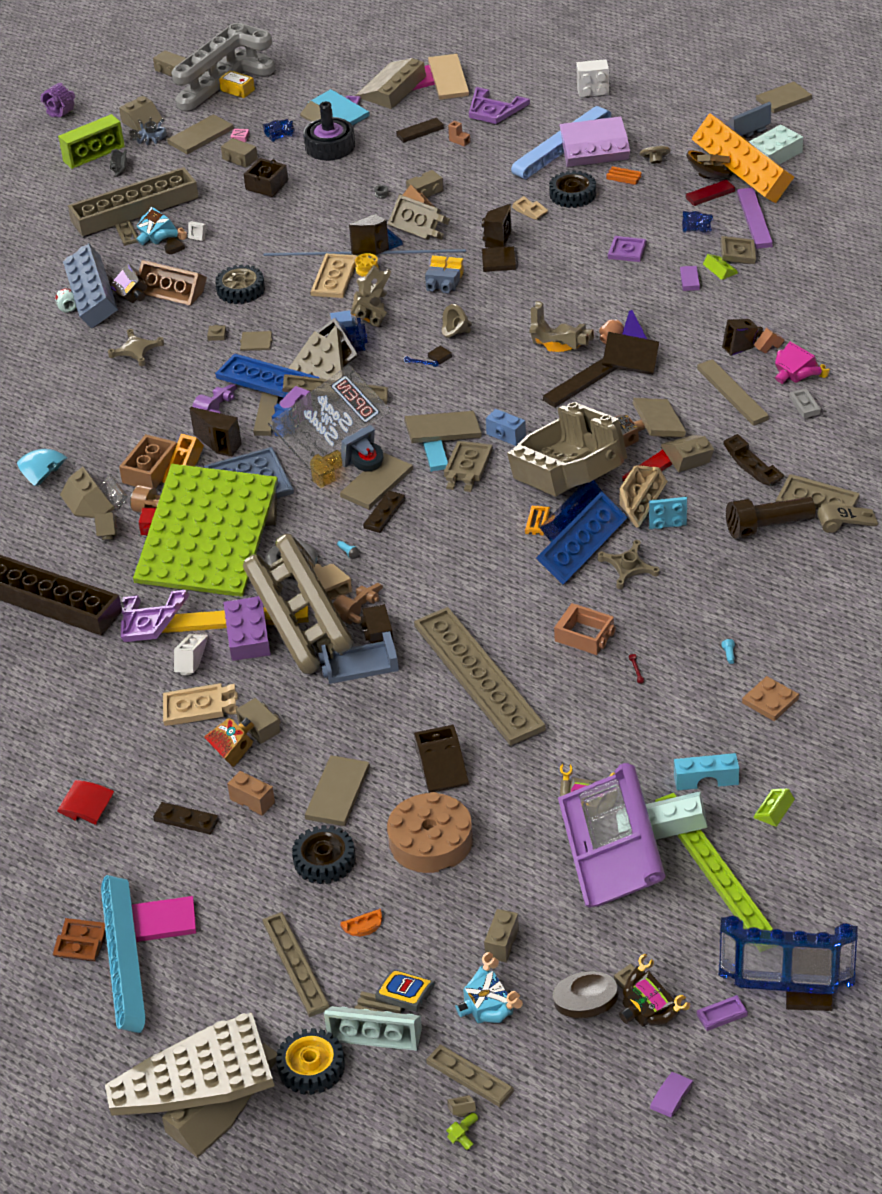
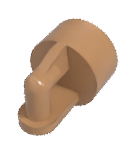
(143, 498)

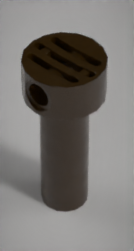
(745, 518)

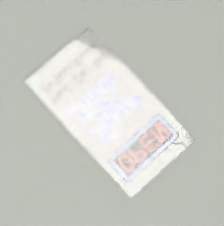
(329, 415)

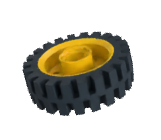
(310, 1061)

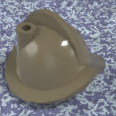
(455, 321)

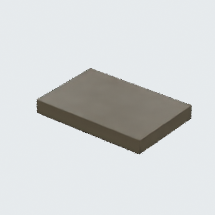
(784, 96)

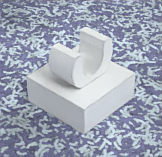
(196, 230)

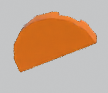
(363, 924)

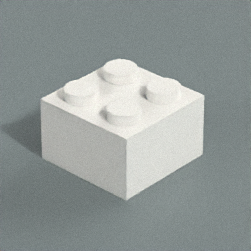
(592, 78)

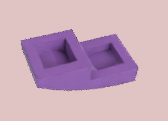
(670, 1094)

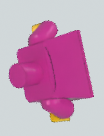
(797, 364)

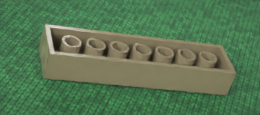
(132, 201)

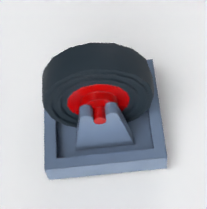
(361, 450)

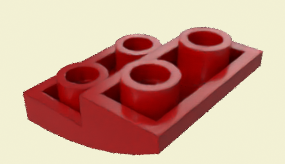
(85, 801)

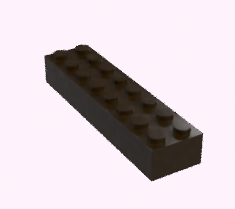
(57, 596)

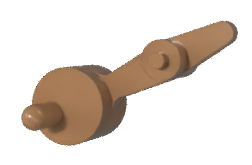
(350, 609)

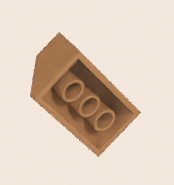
(171, 282)

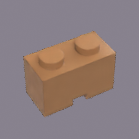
(251, 792)

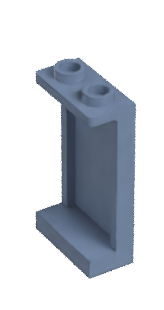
(360, 661)

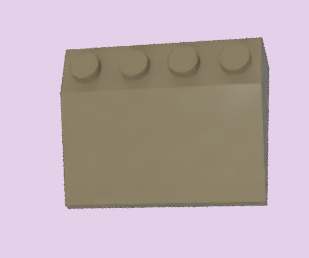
(393, 82)

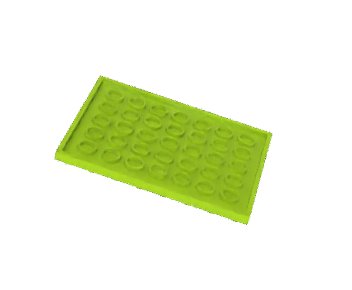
(205, 530)

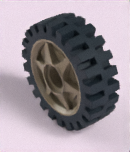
(240, 284)

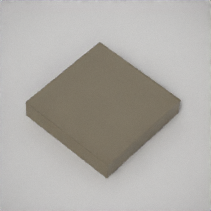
(738, 250)

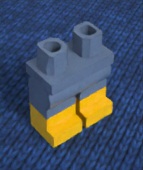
(444, 273)

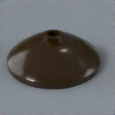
(706, 170)

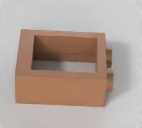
(588, 617)

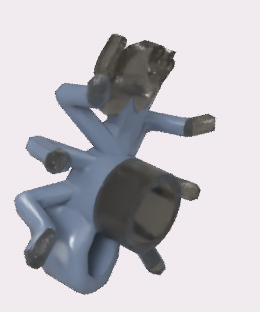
(150, 131)

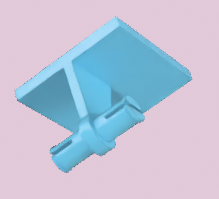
(667, 513)

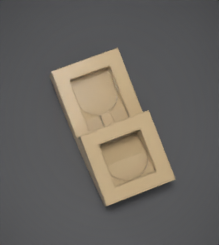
(526, 207)

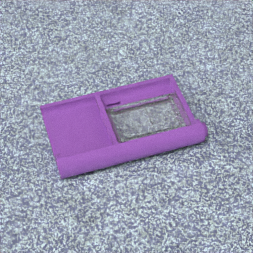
(618, 837)

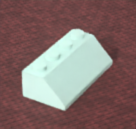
(677, 815)
(374, 1027)

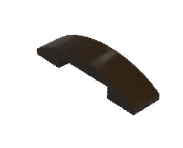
(749, 462)

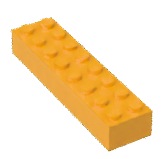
(745, 158)

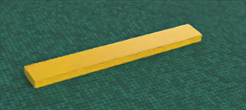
(214, 620)

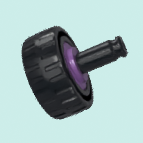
(329, 136)

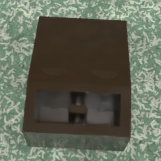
(216, 430)
(440, 758)

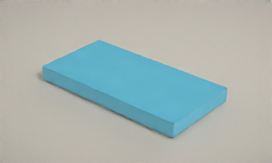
(342, 107)

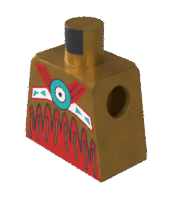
(231, 739)

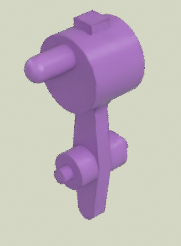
(212, 404)

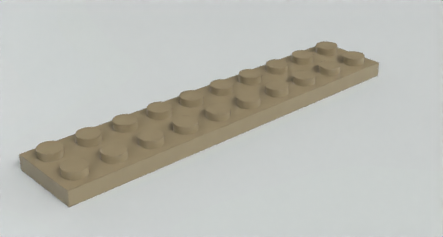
(479, 676)

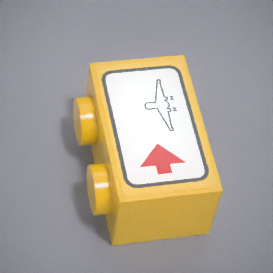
(237, 84)

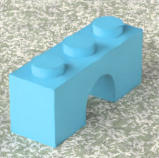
(693, 769)

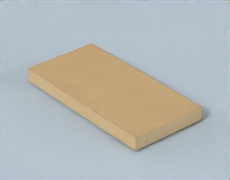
(448, 76)
(334, 275)

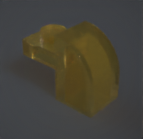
(323, 468)

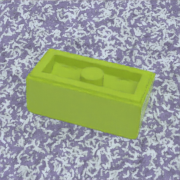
(719, 267)
(775, 806)

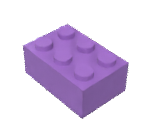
(246, 628)

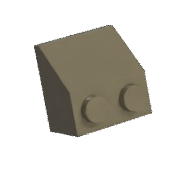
(140, 108)
(688, 452)

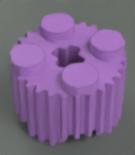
(58, 100)

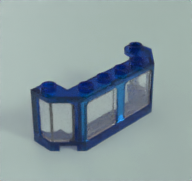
(787, 959)

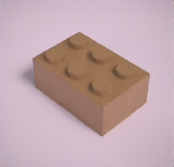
(147, 462)

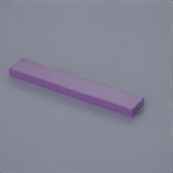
(754, 218)

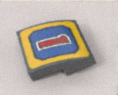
(404, 990)

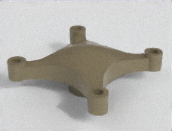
(136, 347)
(628, 564)

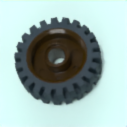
(572, 189)
(323, 854)

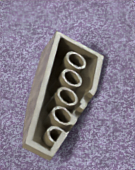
(203, 1125)

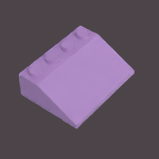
(594, 141)

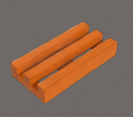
(623, 175)

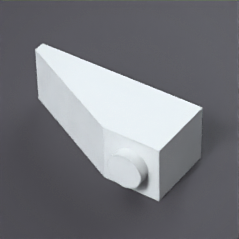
(189, 653)

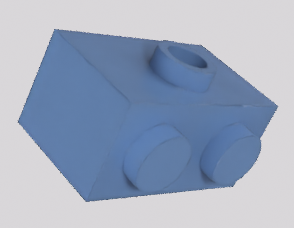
(505, 427)

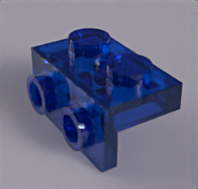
(358, 335)

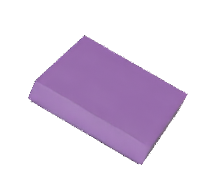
(627, 249)

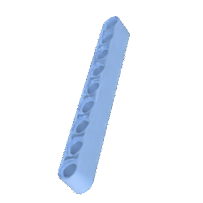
(551, 148)

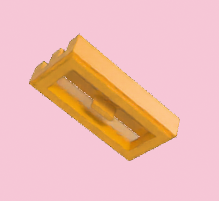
(535, 529)

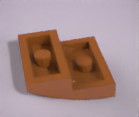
(80, 939)

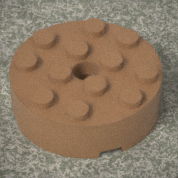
(430, 832)

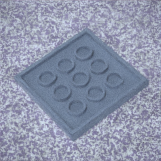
(258, 462)

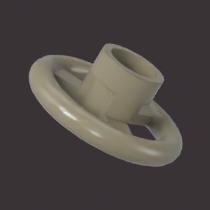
(655, 153)

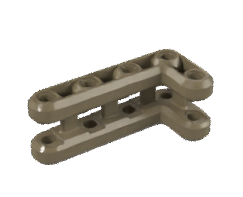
(268, 585)

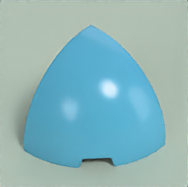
(39, 464)

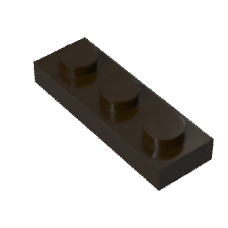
(384, 511)
(185, 818)

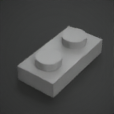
(804, 403)

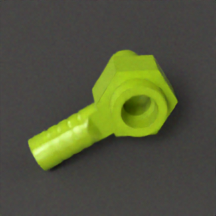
(457, 1131)

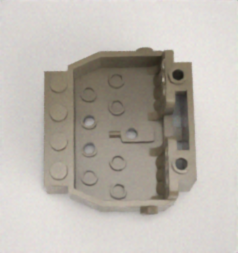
(569, 450)

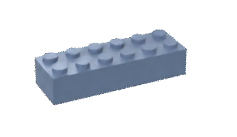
(90, 285)

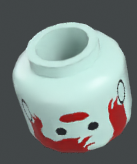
(65, 300)

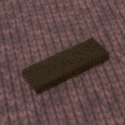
(419, 130)

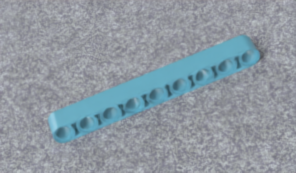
(122, 954)

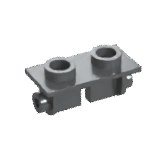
(118, 161)

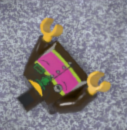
(647, 999)

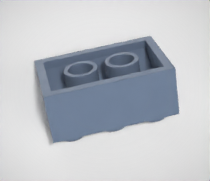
(751, 120)

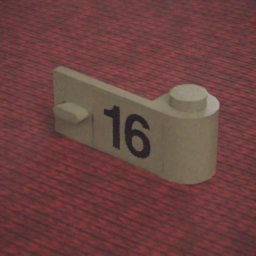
(833, 516)

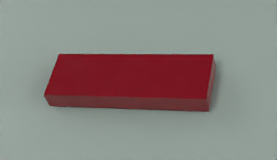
(710, 192)

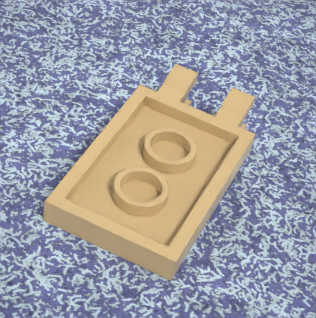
(199, 703)

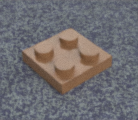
(770, 698)

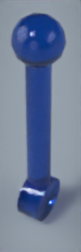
(407, 359)

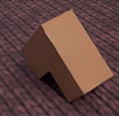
(456, 134)
(768, 339)

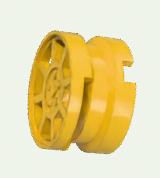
(364, 263)

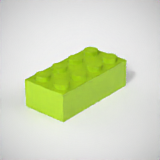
(91, 141)

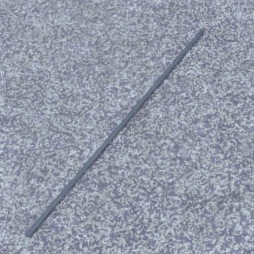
(385, 252)

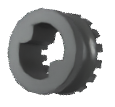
(381, 191)

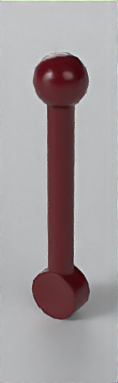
(632, 657)

